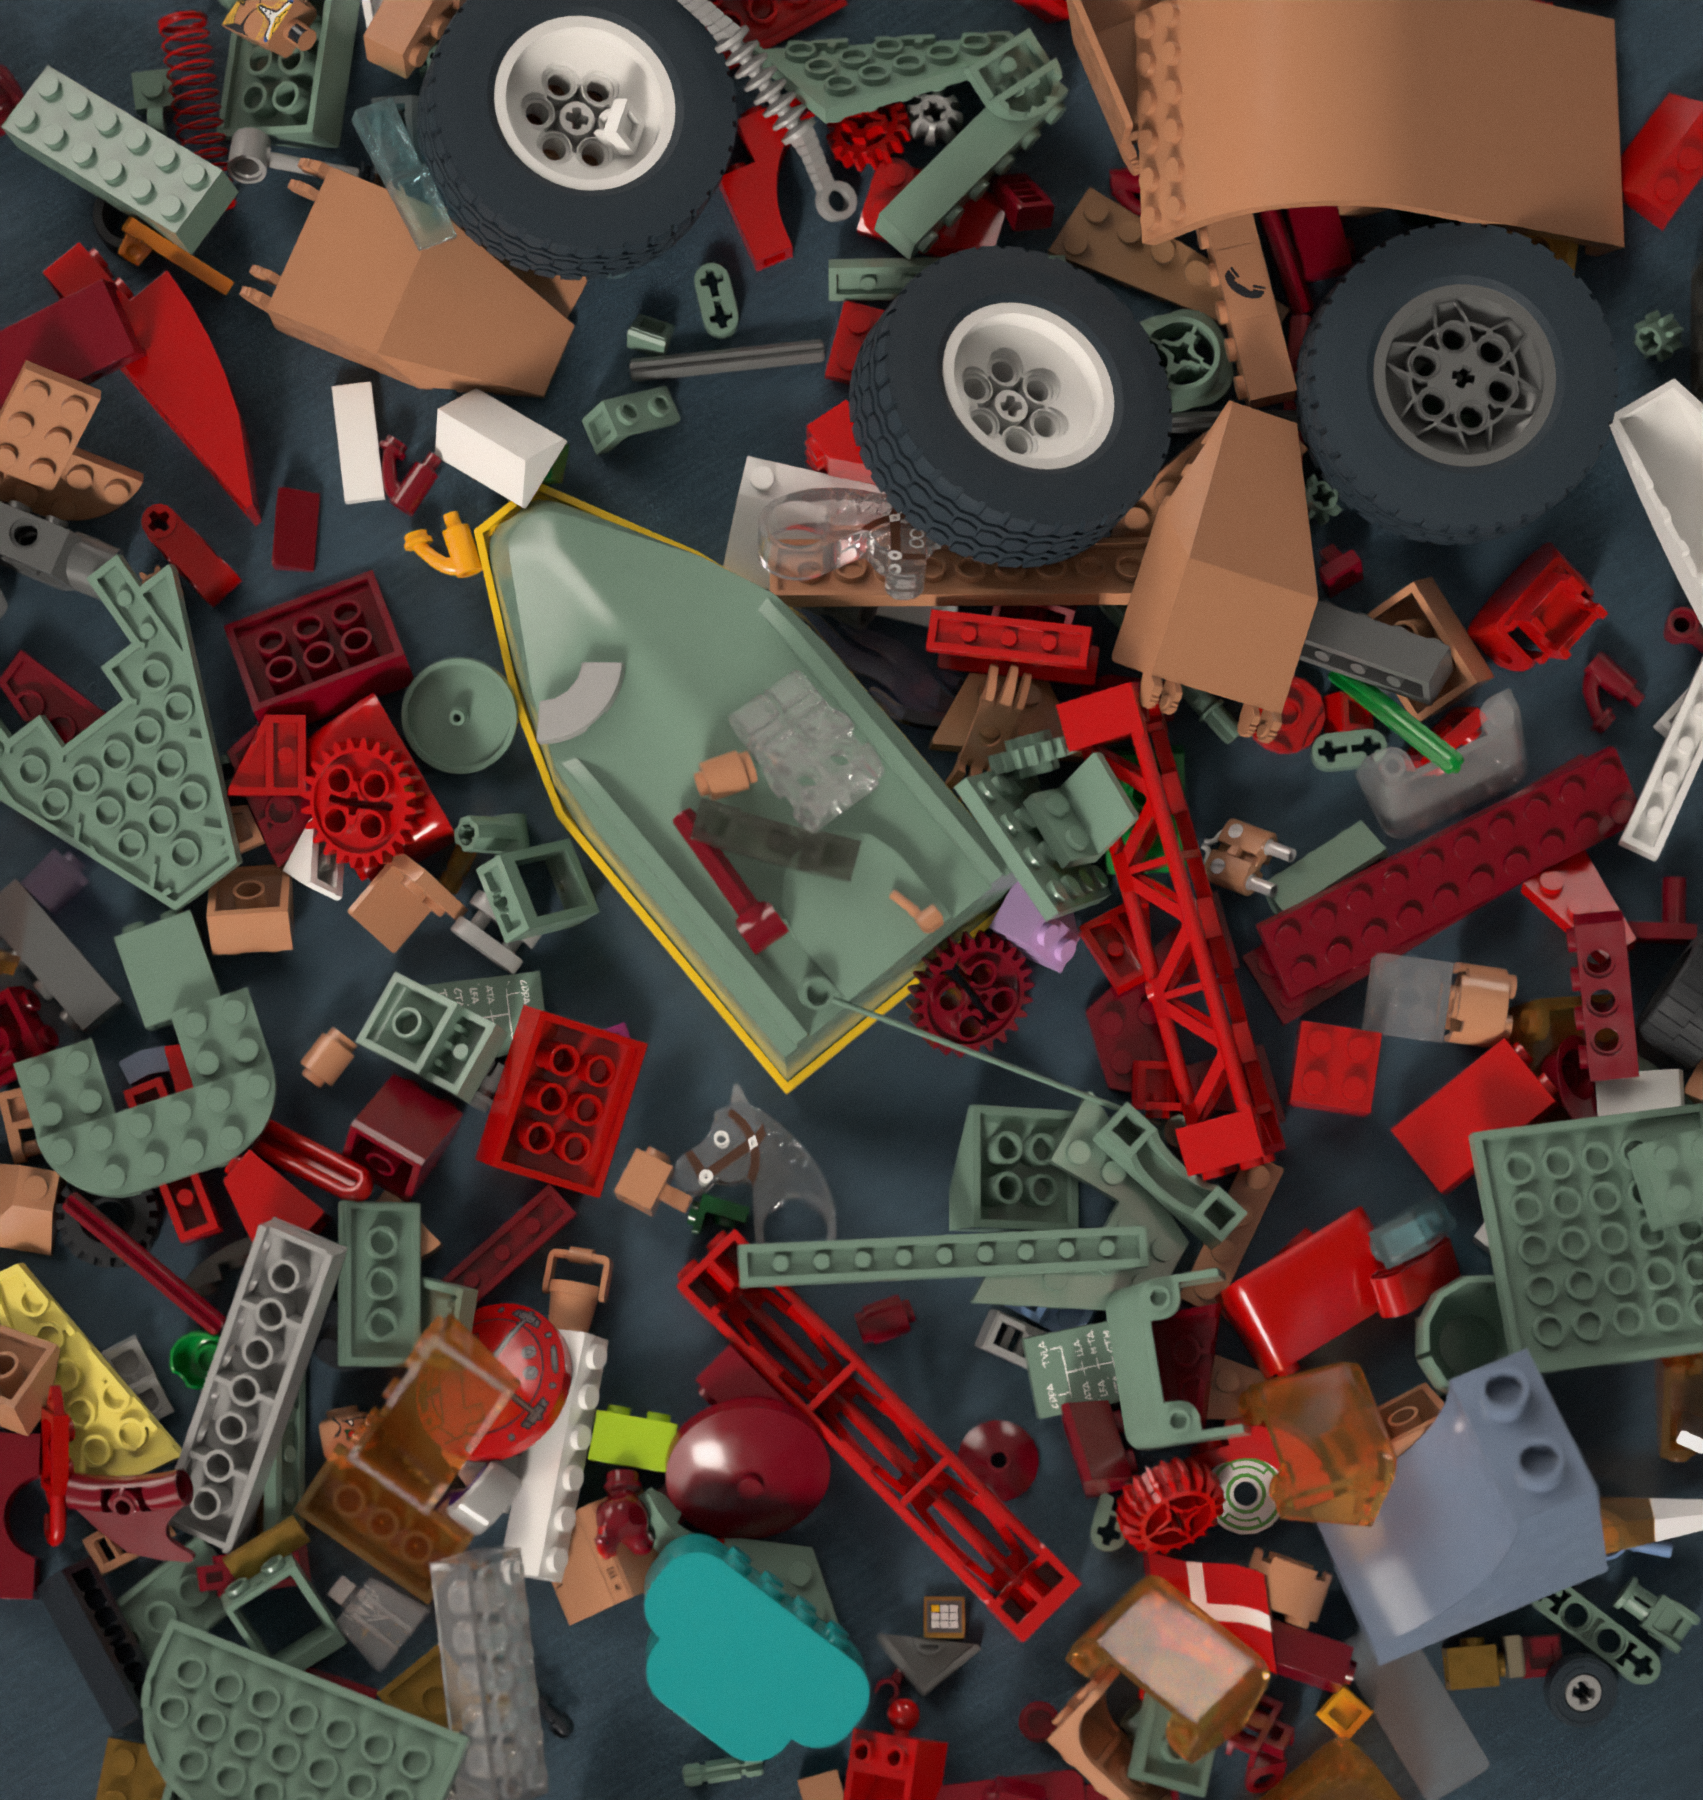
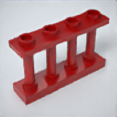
(1037, 647)

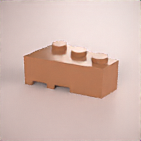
(406, 32)

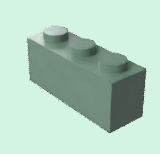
(1326, 866)

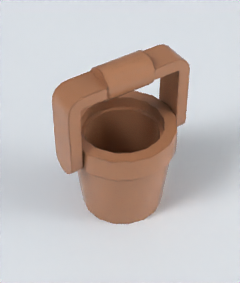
(574, 1302)

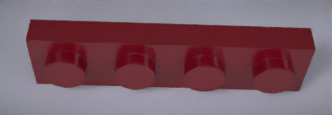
(513, 1243)

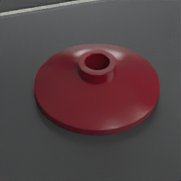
(1009, 1440)

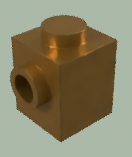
(1472, 1665)

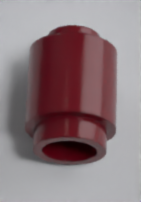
(884, 1319)

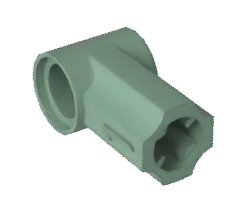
(493, 834)

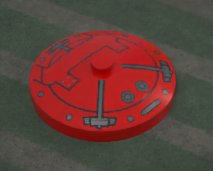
(540, 1360)

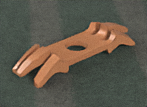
(993, 712)

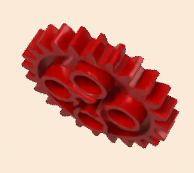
(365, 765)

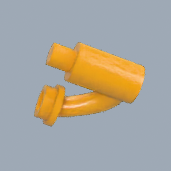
(463, 558)

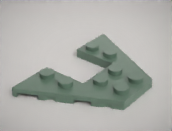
(1134, 1206)

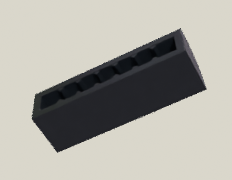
(98, 1640)

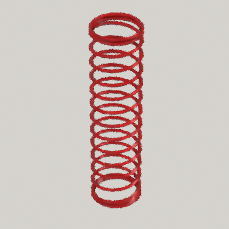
(179, 31)

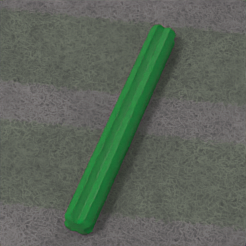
(1400, 722)

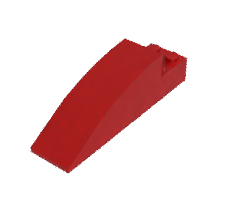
(178, 375)

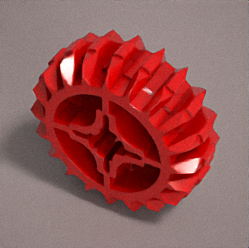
(1170, 1505)

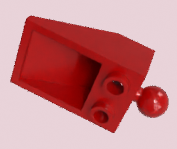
(875, 1755)

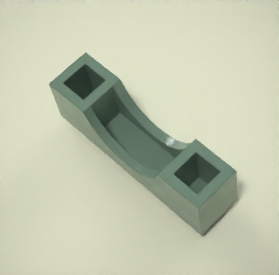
(1142, 1154)

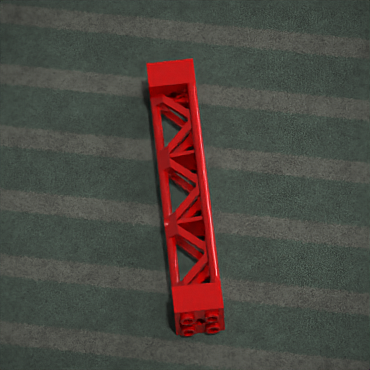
(1251, 1132)
(1028, 1591)

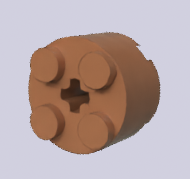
(1480, 1005)
(1292, 1586)

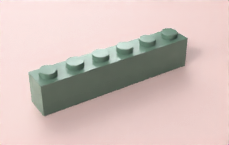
(957, 176)

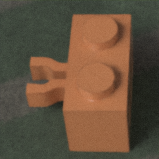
(648, 1183)

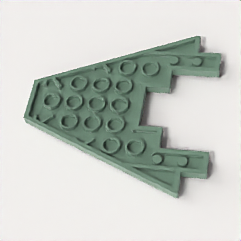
(145, 777)

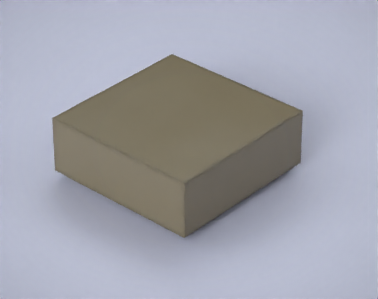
(1513, 1656)

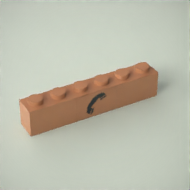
(1248, 311)

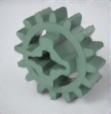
(1030, 755)

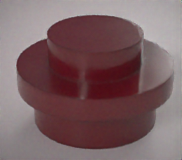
(1036, 1721)

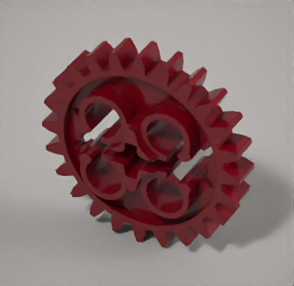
(1000, 971)

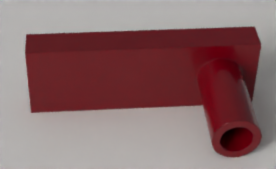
(1673, 928)

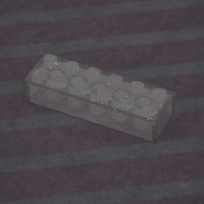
(490, 1673)

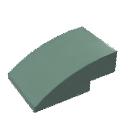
(432, 1037)

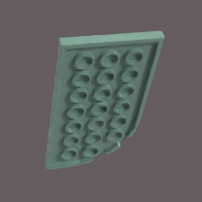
(261, 1730)

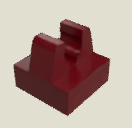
(1339, 570)

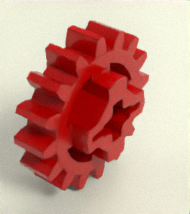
(870, 136)

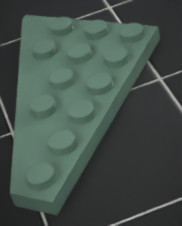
(852, 79)

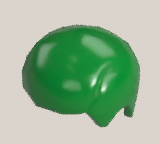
(193, 1357)

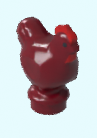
(622, 1516)

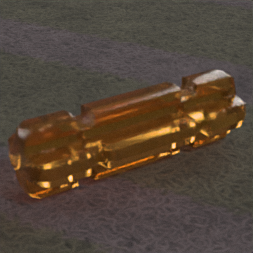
(458, 865)

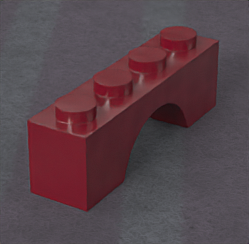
(18, 1467)

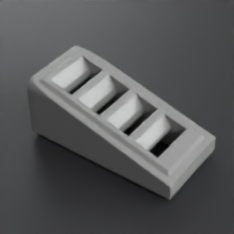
(989, 1332)

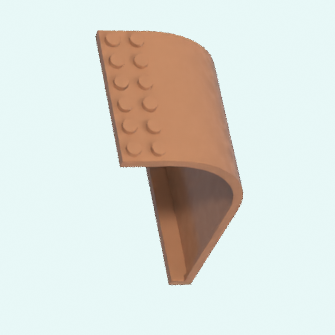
(1383, 105)

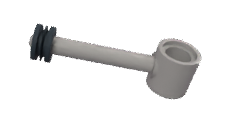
(251, 156)

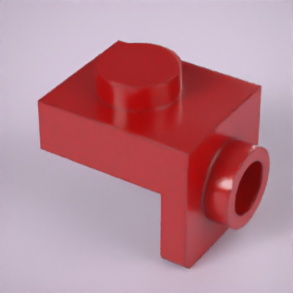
(1154, 1089)

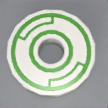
(1256, 1516)

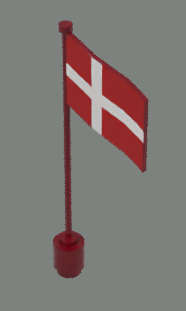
(1227, 1593)

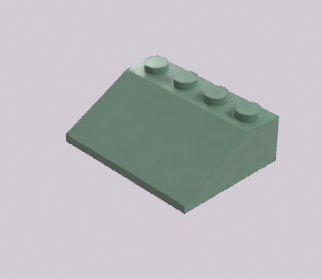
(295, 97)

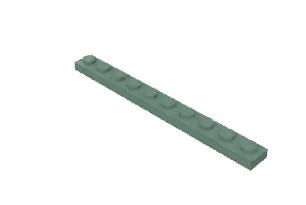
(942, 1256)

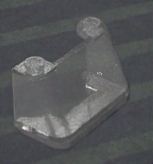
(1415, 799)

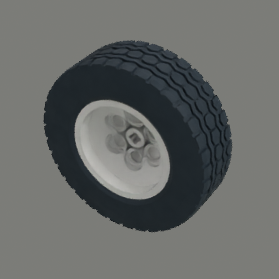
(563, 212)
(1010, 406)

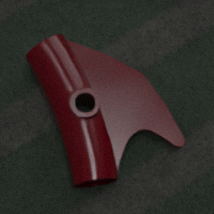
(135, 1509)

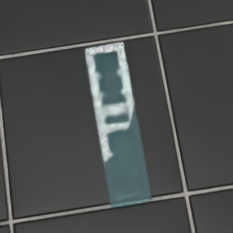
(402, 173)

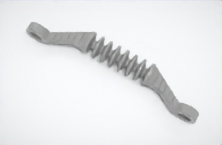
(800, 132)

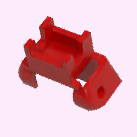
(1546, 602)

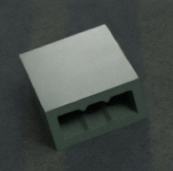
(167, 966)

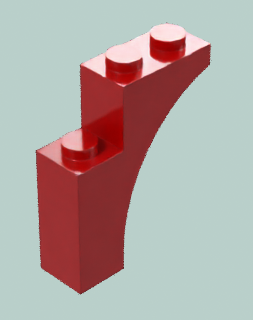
(752, 188)

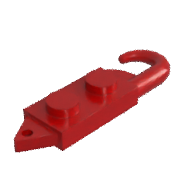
(56, 1465)

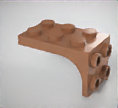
(1097, 1746)

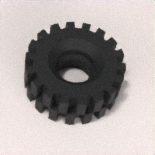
(140, 1224)

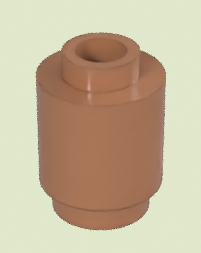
(725, 775)
(328, 1058)

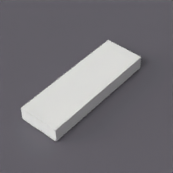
(358, 442)

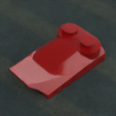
(976, 227)

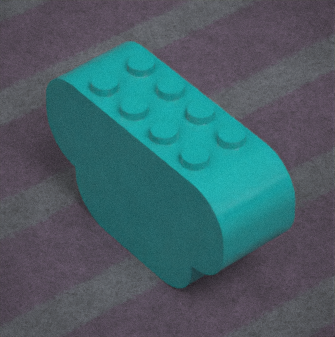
(746, 1654)

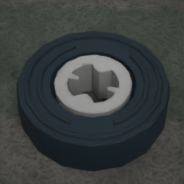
(1595, 1704)

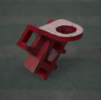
(1265, 1753)

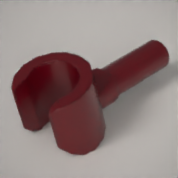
(895, 1680)

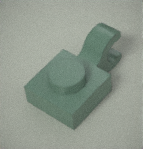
(152, 97)

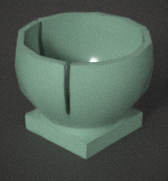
(1460, 1330)

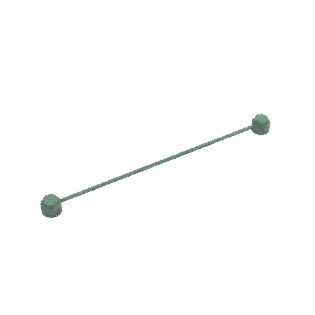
(818, 994)

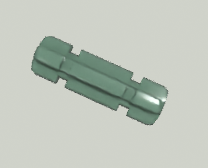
(720, 1771)

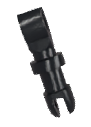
(560, 1723)

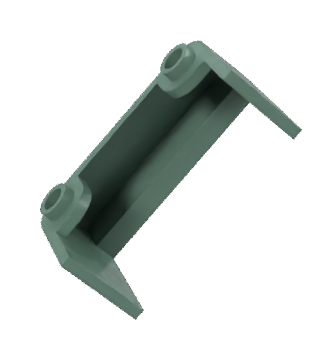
(1146, 1418)

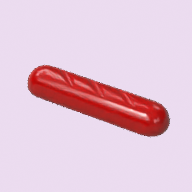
(314, 1163)

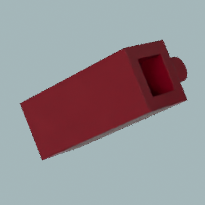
(1313, 1658)

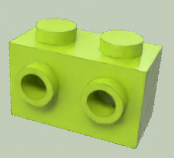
(631, 1439)

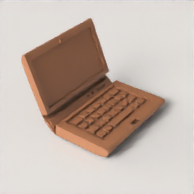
(596, 1583)

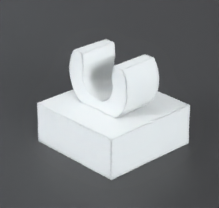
(622, 127)

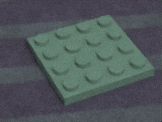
(1000, 811)

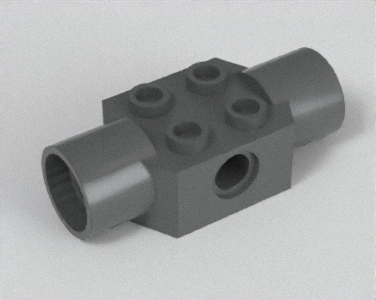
(56, 556)

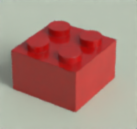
(1334, 1069)

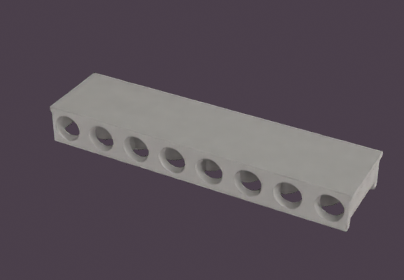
(255, 1379)

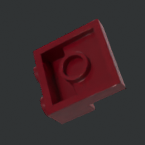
(21, 1031)

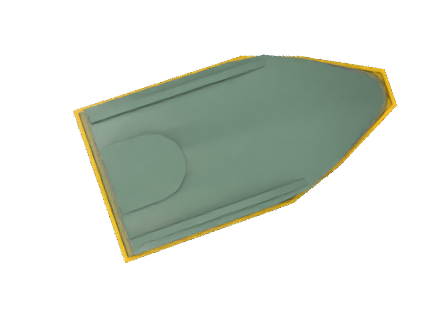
(695, 649)

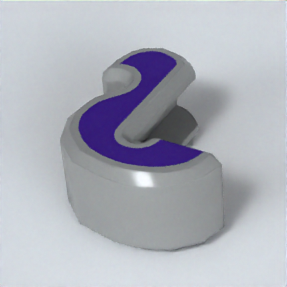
(483, 1499)

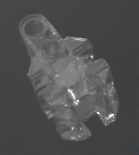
(794, 737)

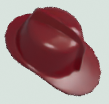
(1574, 1084)

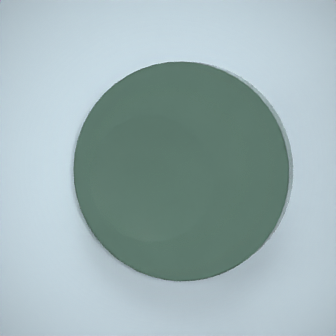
(460, 715)

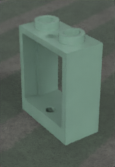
(517, 916)
(303, 1651)

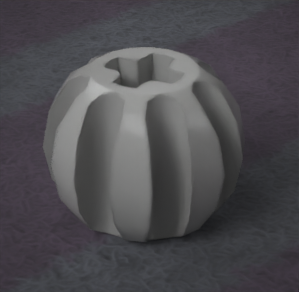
(944, 109)

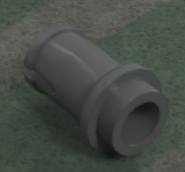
(485, 1094)

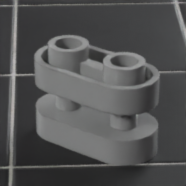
(473, 934)

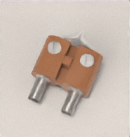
(1241, 856)

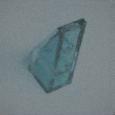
(1412, 1230)

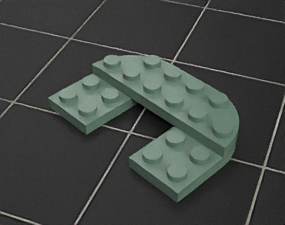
(165, 1137)

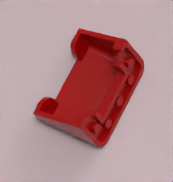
(370, 720)
(1305, 1295)

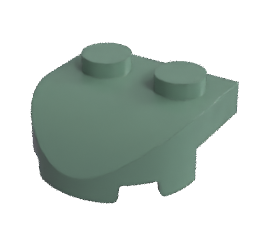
(1016, 79)

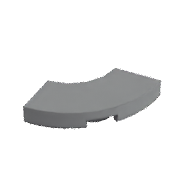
(580, 705)

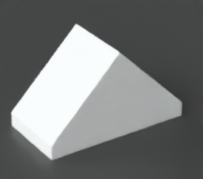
(314, 868)

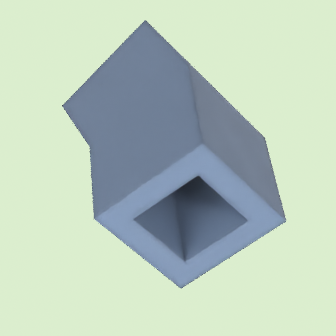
(145, 1065)

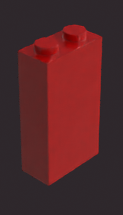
(1486, 1096)

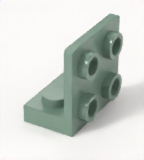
(1083, 813)

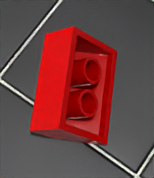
(1664, 160)
(833, 447)

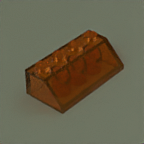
(380, 1524)

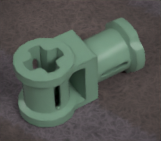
(1658, 1615)

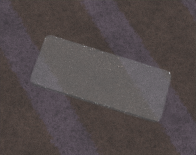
(1418, 1719)

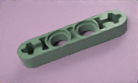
(1589, 1631)

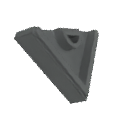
(925, 1660)

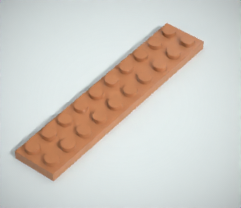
(1093, 577)

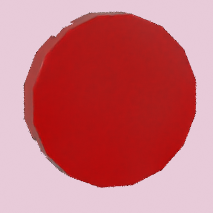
(1301, 719)

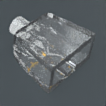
(377, 1618)

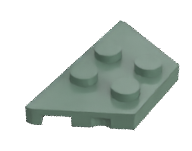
(794, 1567)

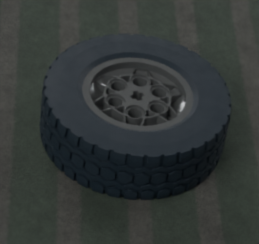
(1432, 471)

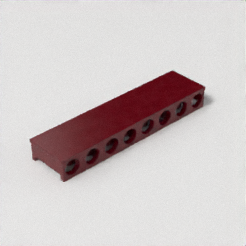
(76, 337)

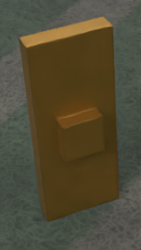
(278, 1540)

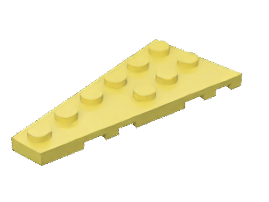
(110, 1422)

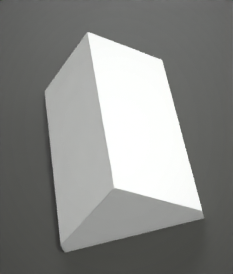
(496, 445)

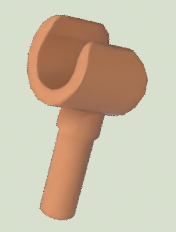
(927, 920)

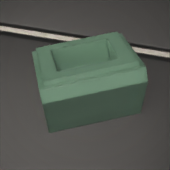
(649, 335)

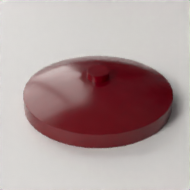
(747, 1468)

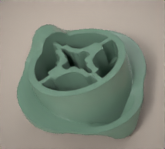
(1213, 381)

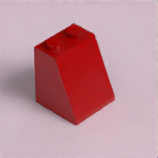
(264, 1194)

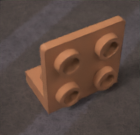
(401, 900)

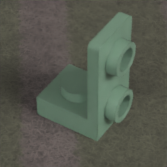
(629, 415)

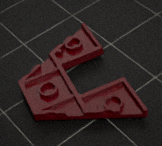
(1128, 1030)

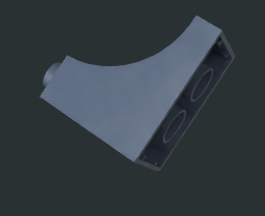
(1476, 1518)

